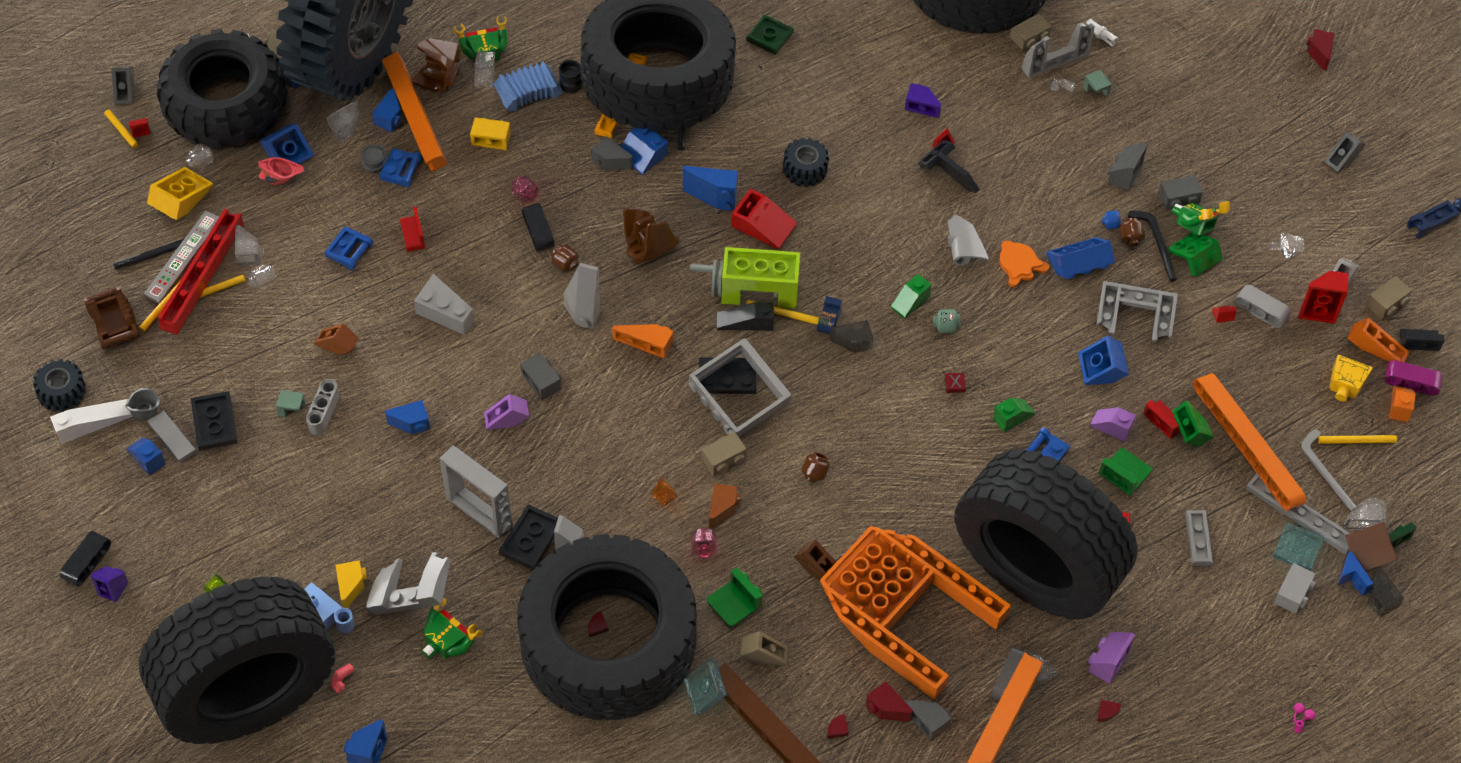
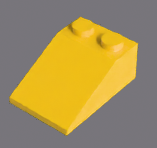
(178, 192)

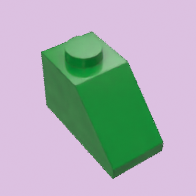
(912, 296)
(1011, 413)
(1192, 425)

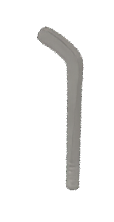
(1306, 449)

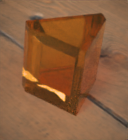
(664, 492)

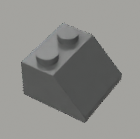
(1127, 165)

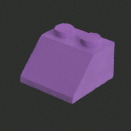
(1111, 655)

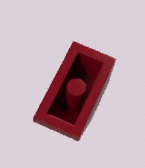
(1320, 47)
(888, 704)

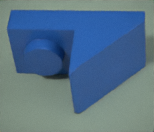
(1354, 571)

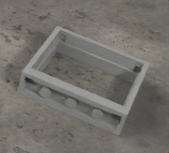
(742, 347)
(458, 465)

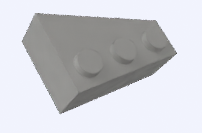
(443, 306)

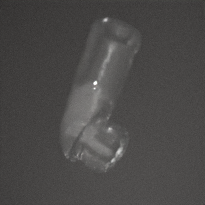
(1056, 83)

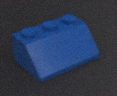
(1081, 257)

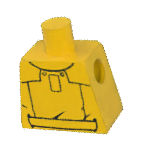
(1348, 377)

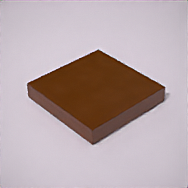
(1372, 546)

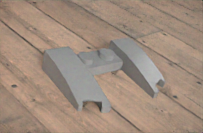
(1039, 61)
(1162, 302)
(430, 592)

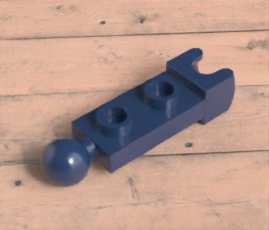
(1435, 217)

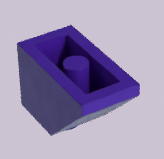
(922, 101)
(109, 582)

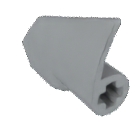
(964, 241)

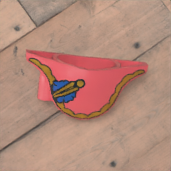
(278, 170)

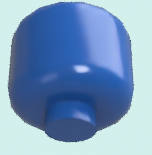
(1112, 219)

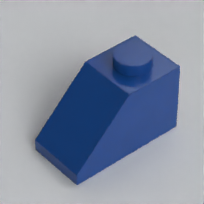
(387, 113)
(409, 417)
(147, 455)

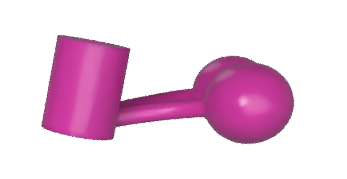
(1309, 714)

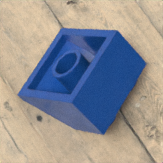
(287, 144)
(645, 147)
(1103, 362)
(367, 743)

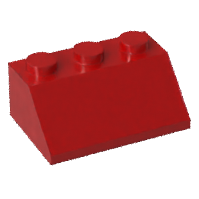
(1325, 297)

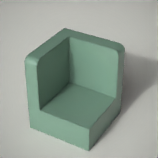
(1098, 82)
(289, 401)

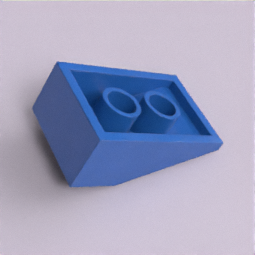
(711, 186)

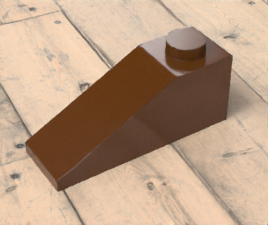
(815, 559)

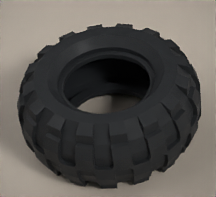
(226, 120)

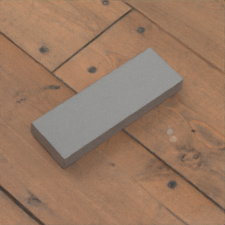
(171, 436)
(1198, 538)

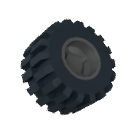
(805, 162)
(59, 385)

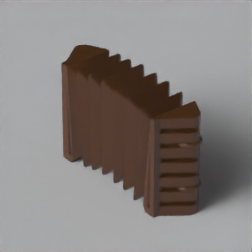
(112, 317)

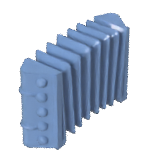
(527, 85)

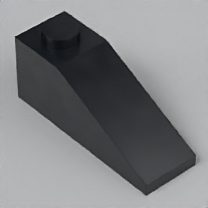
(752, 316)

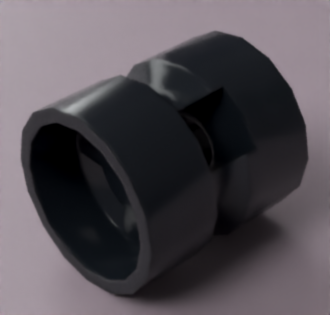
(570, 76)

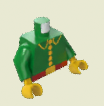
(483, 40)
(1197, 218)
(446, 634)

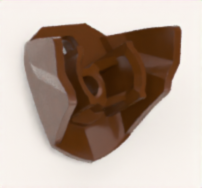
(441, 65)
(645, 236)

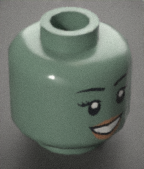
(947, 321)

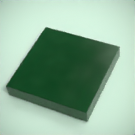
(769, 34)

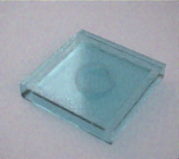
(1298, 546)
(705, 686)

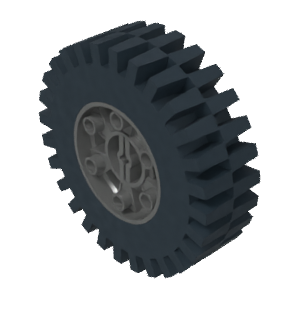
(338, 42)

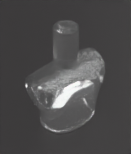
(1288, 244)

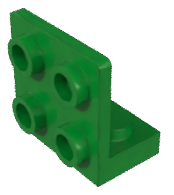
(1125, 471)

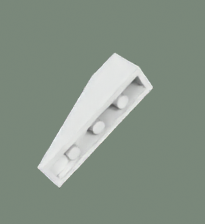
(88, 419)

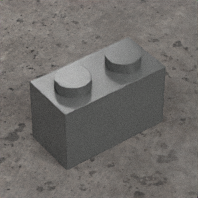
(1180, 191)
(541, 376)

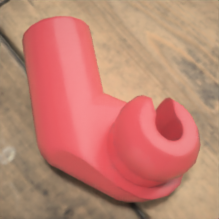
(339, 675)

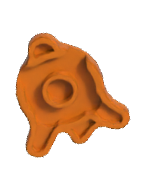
(1020, 262)

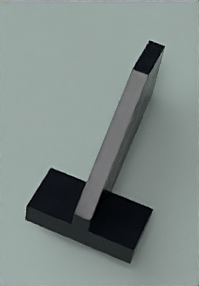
(939, 157)

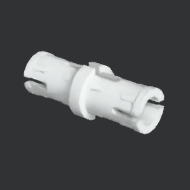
(1102, 33)

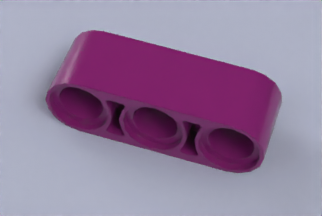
(1414, 377)

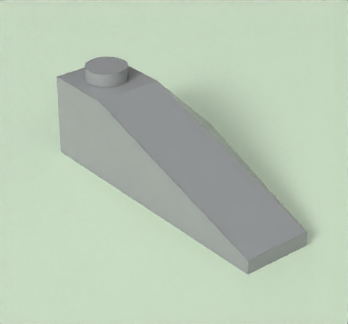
(583, 296)

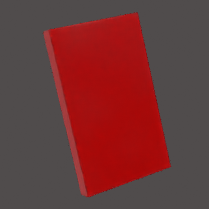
(412, 232)
(1162, 418)

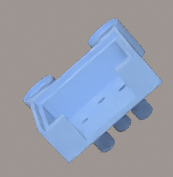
(330, 610)

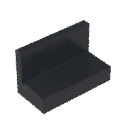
(1421, 339)

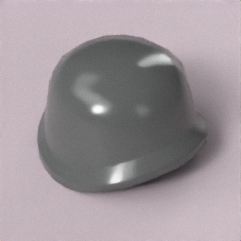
(143, 403)

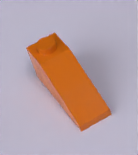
(649, 338)
(1376, 341)

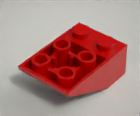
(762, 219)

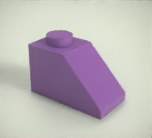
(506, 413)
(1114, 422)

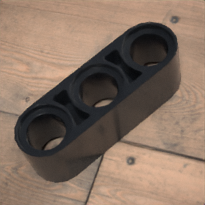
(538, 227)
(85, 558)

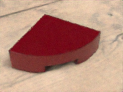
(597, 625)
(1108, 710)
(838, 727)

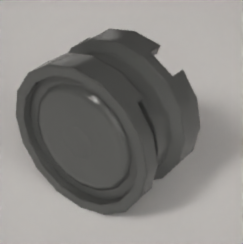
(373, 158)

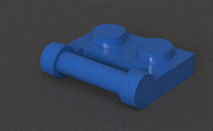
(396, 164)
(344, 244)
(1055, 448)

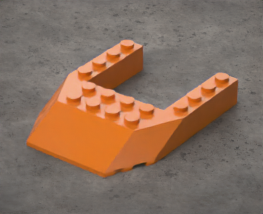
(882, 580)

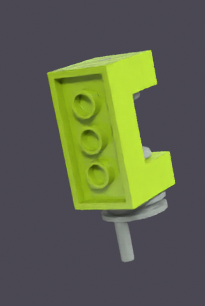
(754, 271)

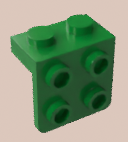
(1199, 251)
(736, 598)

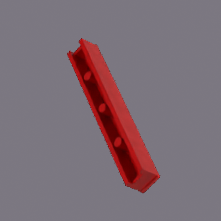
(199, 272)

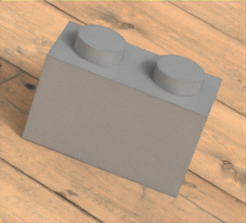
(1294, 588)

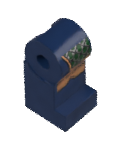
(829, 315)

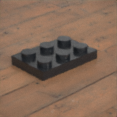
(732, 378)
(214, 420)
(529, 537)

